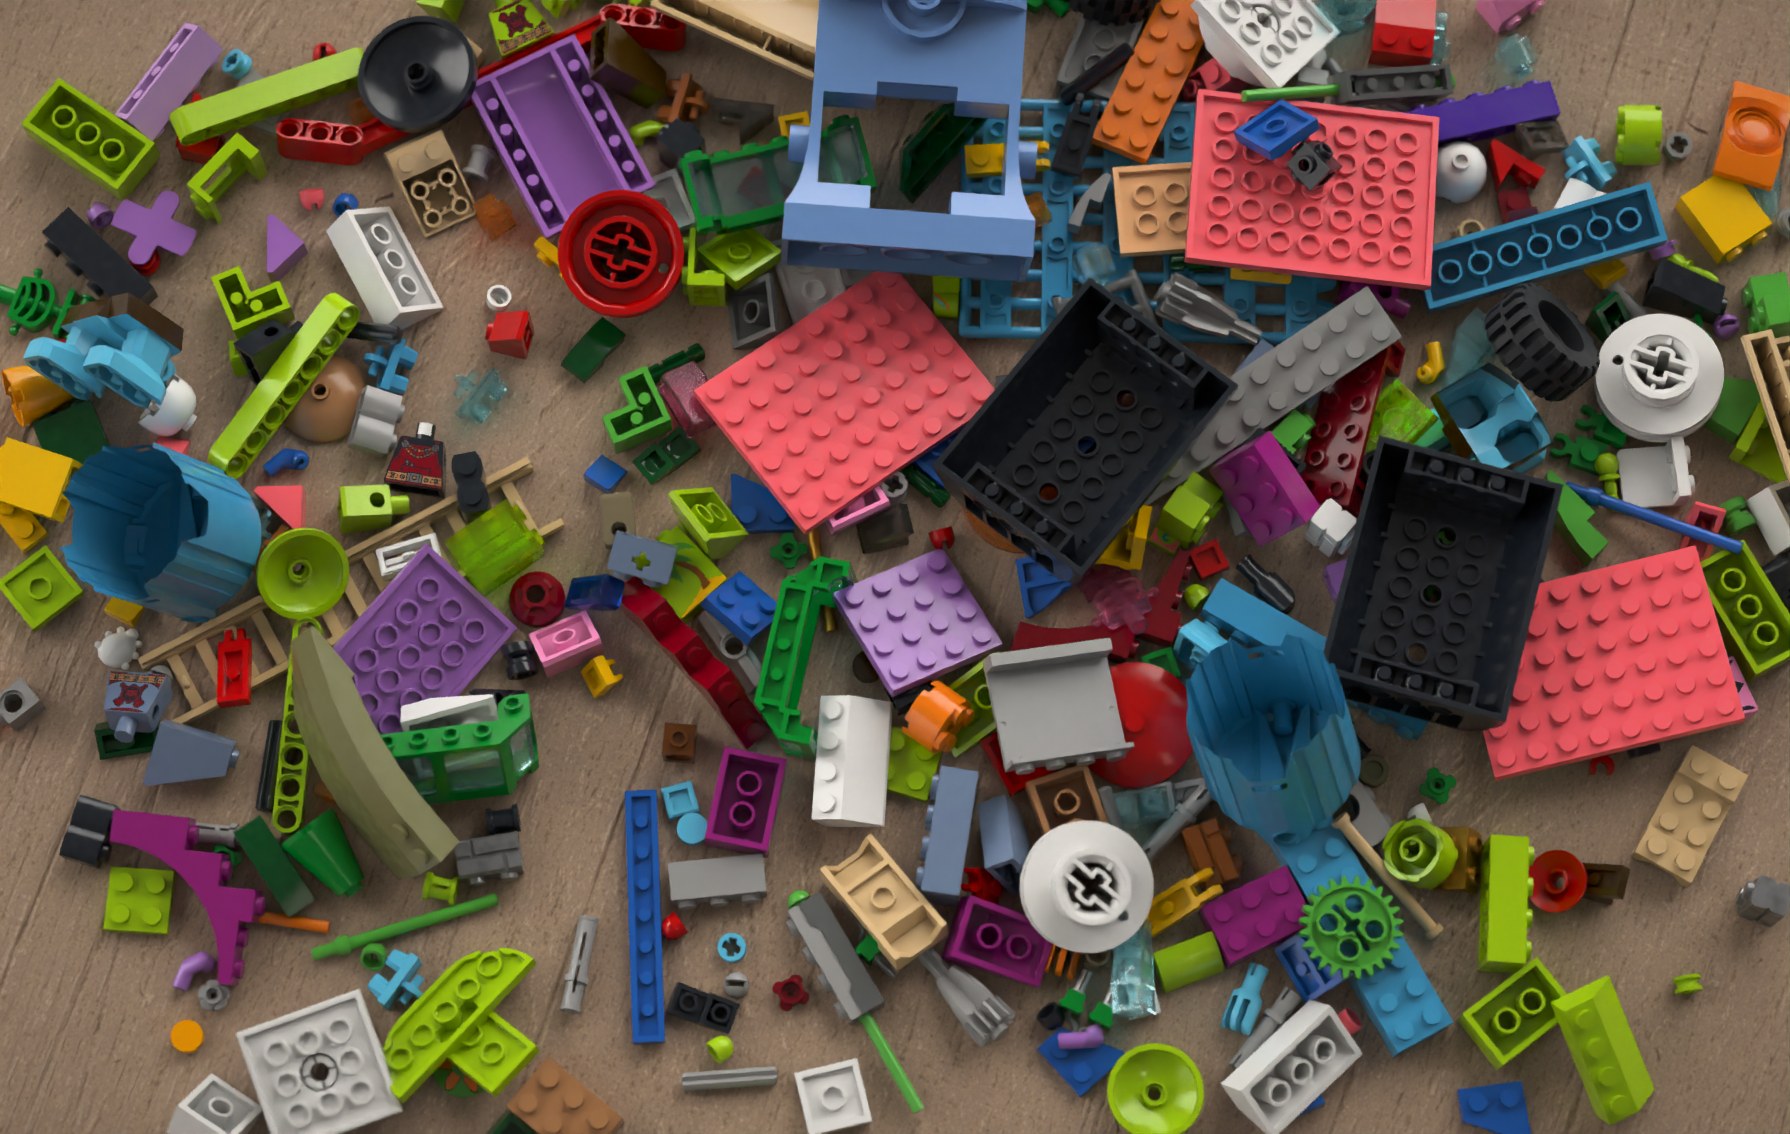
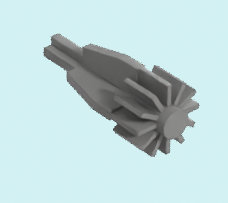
(1201, 310)
(972, 1003)

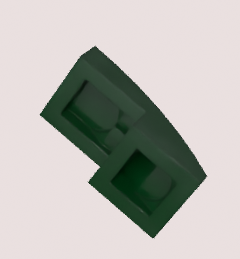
(593, 349)
(666, 456)

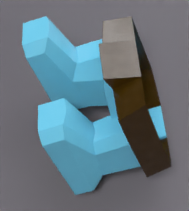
(111, 345)
(1488, 422)

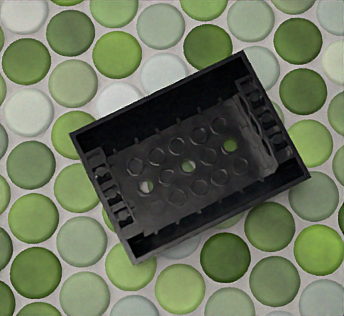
(1069, 394)
(1483, 583)

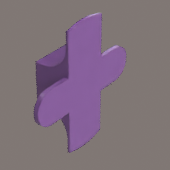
(153, 228)

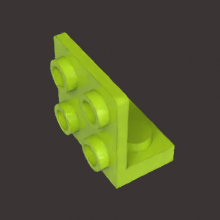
(705, 287)
(1758, 449)

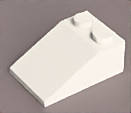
(1772, 515)
(448, 712)

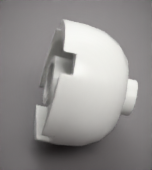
(1460, 171)
(174, 412)

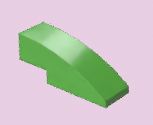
(1574, 525)

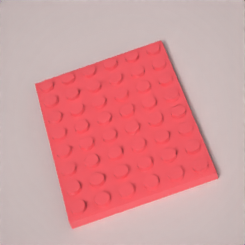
(1361, 227)
(846, 397)
(1616, 666)

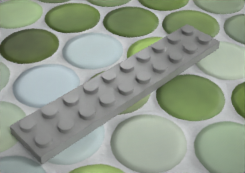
(1289, 378)

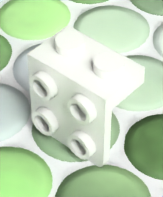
(1656, 475)

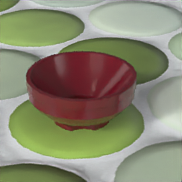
(541, 613)

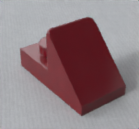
(1514, 205)

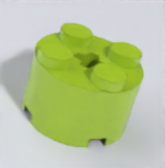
(1638, 135)
(1419, 853)

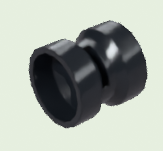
(519, 660)

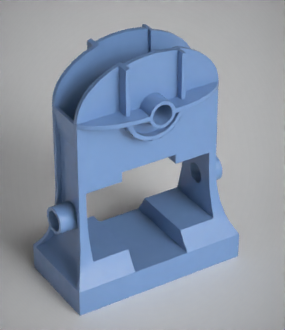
(919, 52)

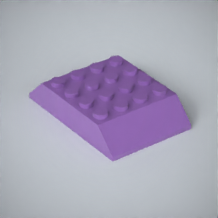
(557, 133)

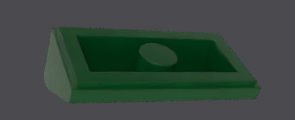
(110, 747)

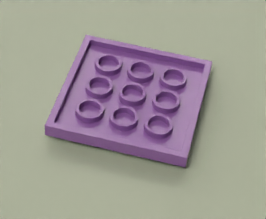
(917, 621)

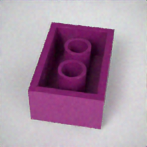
(1265, 489)
(745, 802)
(1255, 916)

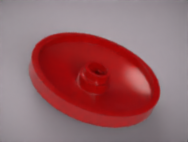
(1153, 718)

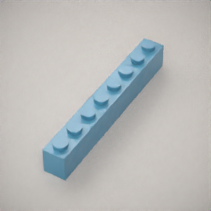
(1260, 624)

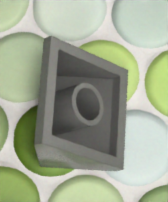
(754, 313)

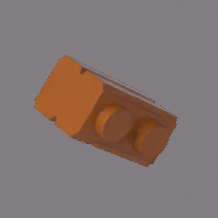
(1208, 848)

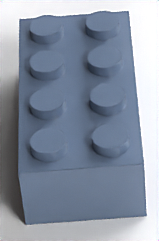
(949, 834)

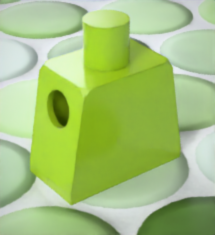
(368, 507)

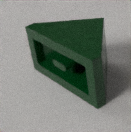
(1607, 316)

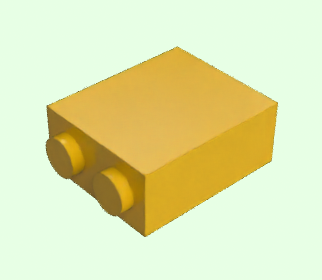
(1723, 217)
(35, 479)

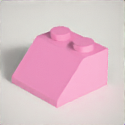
(1506, 13)

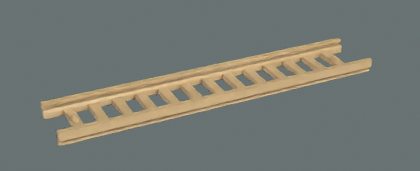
(363, 551)

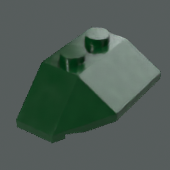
(933, 148)

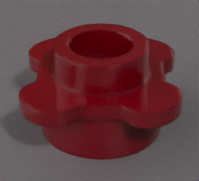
(795, 984)

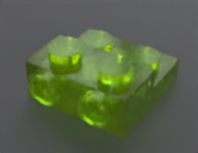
(1400, 415)

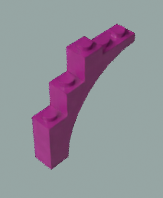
(206, 872)

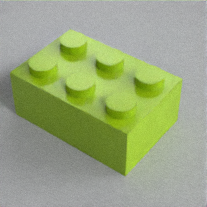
(1513, 1013)

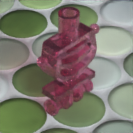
(1117, 598)

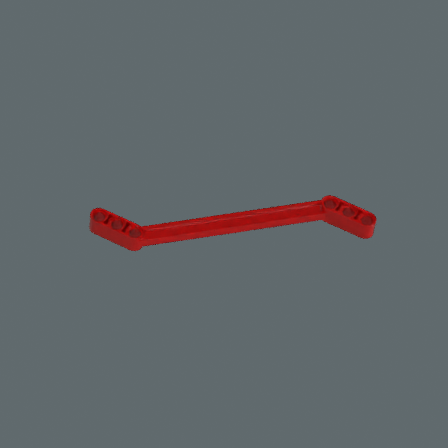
(349, 143)

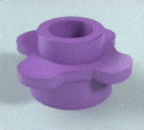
(1663, 251)

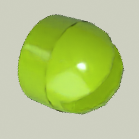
(1196, 596)
(720, 1048)

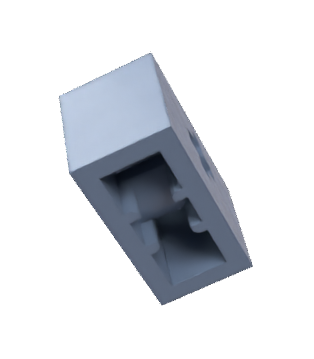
(659, 553)

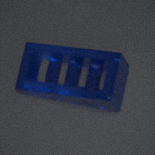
(599, 593)

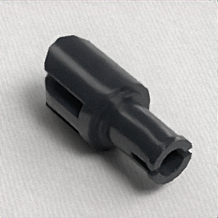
(1267, 586)

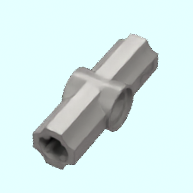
(745, 664)

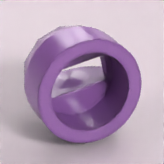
(99, 215)
(1726, 332)

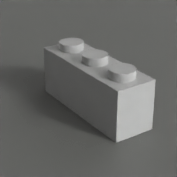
(717, 881)

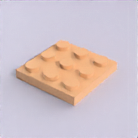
(1151, 208)

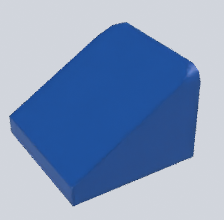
(604, 475)

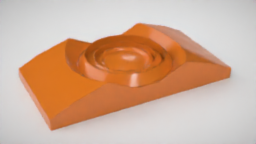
(1752, 136)

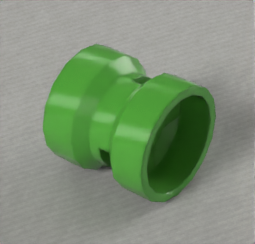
(1736, 517)

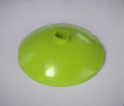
(315, 585)
(1161, 1069)

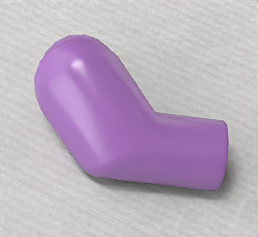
(190, 966)
(1075, 1040)

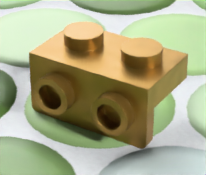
(1466, 871)

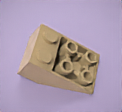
(431, 181)

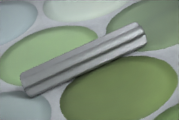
(729, 1078)

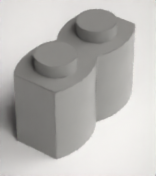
(375, 422)

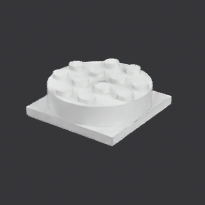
(1263, 38)
(333, 1033)

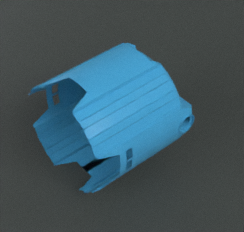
(160, 534)
(1261, 731)

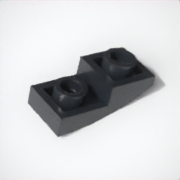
(702, 1008)

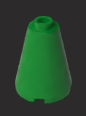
(327, 854)

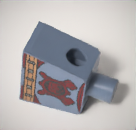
(135, 702)

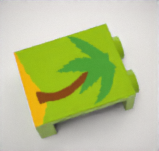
(691, 578)

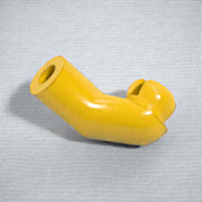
(1434, 366)

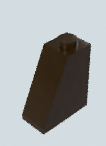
(625, 66)

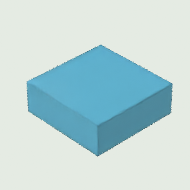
(680, 800)

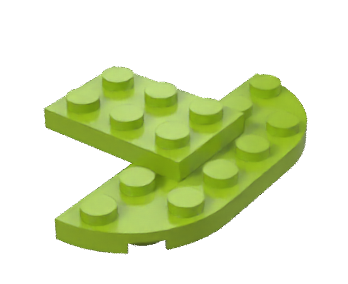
(459, 1025)

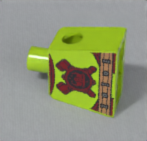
(517, 26)

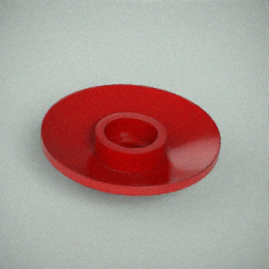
(1547, 871)

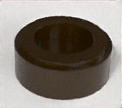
(863, 669)

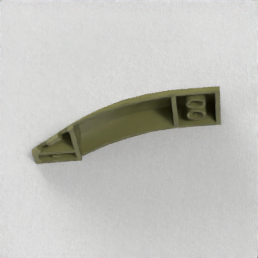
(359, 764)

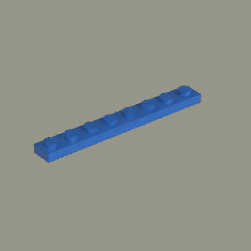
(644, 917)

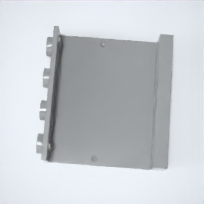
(1055, 706)

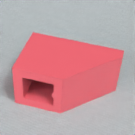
(1211, 77)

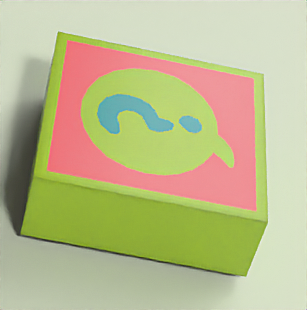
(1163, 541)

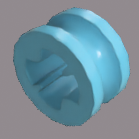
(236, 64)
(740, 943)

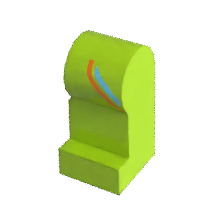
(945, 296)

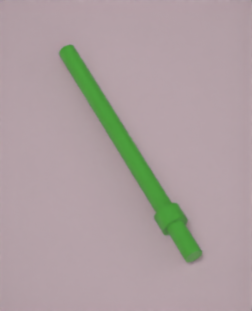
(343, 945)

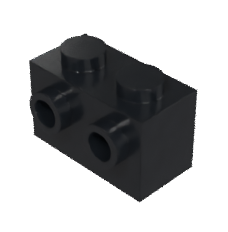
(676, 140)

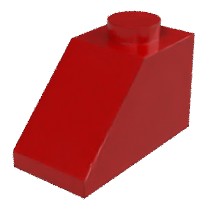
(511, 334)

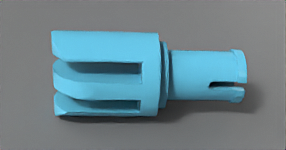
(1245, 1001)

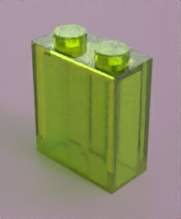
(495, 547)

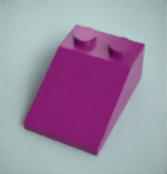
(996, 942)

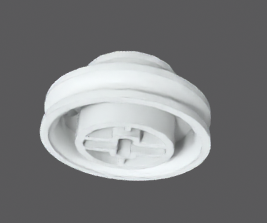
(1652, 405)
(1048, 875)

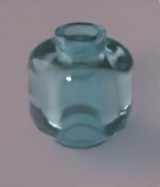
(1516, 56)
(1094, 262)

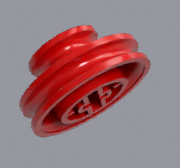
(625, 217)

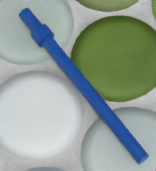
(1596, 497)

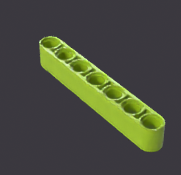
(267, 97)
(284, 385)
(291, 742)

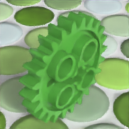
(1327, 944)

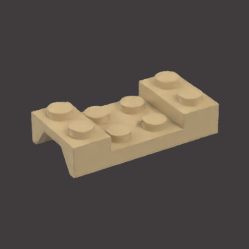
(1689, 815)
(885, 903)

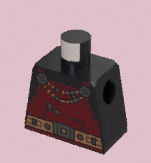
(418, 464)

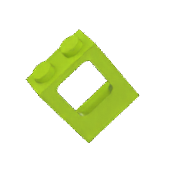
(239, 157)

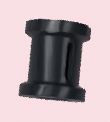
(503, 820)

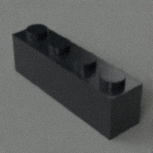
(94, 259)

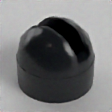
(1051, 1016)

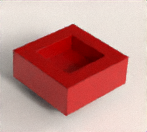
(1208, 560)

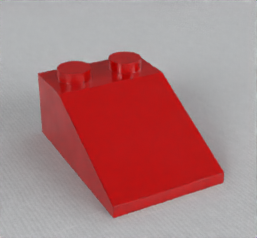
(1402, 33)

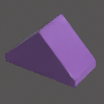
(283, 249)

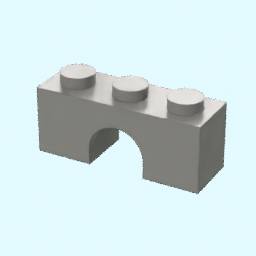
(1369, 820)

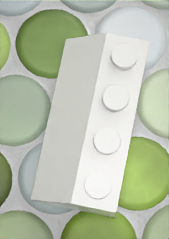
(384, 267)
(852, 761)
(1292, 1067)

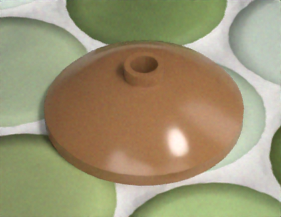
(332, 414)

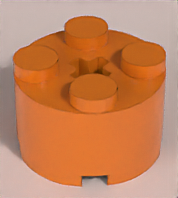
(938, 718)

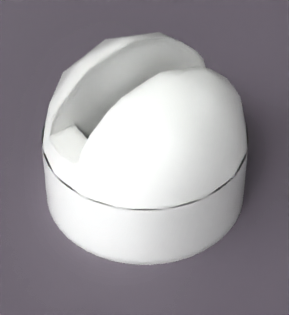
(502, 295)
(1419, 812)

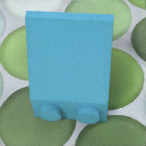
(1196, 641)

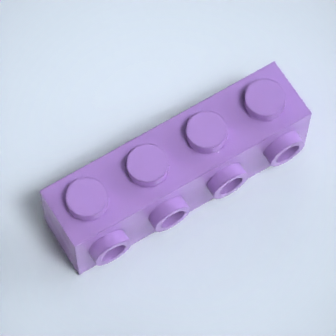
(169, 81)

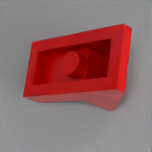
(1506, 161)

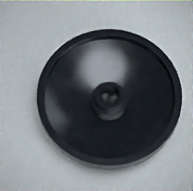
(417, 74)

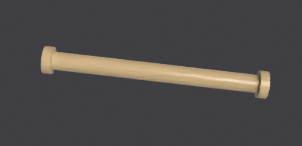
(1432, 929)

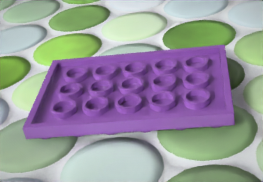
(420, 639)

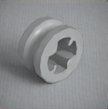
(1682, 138)

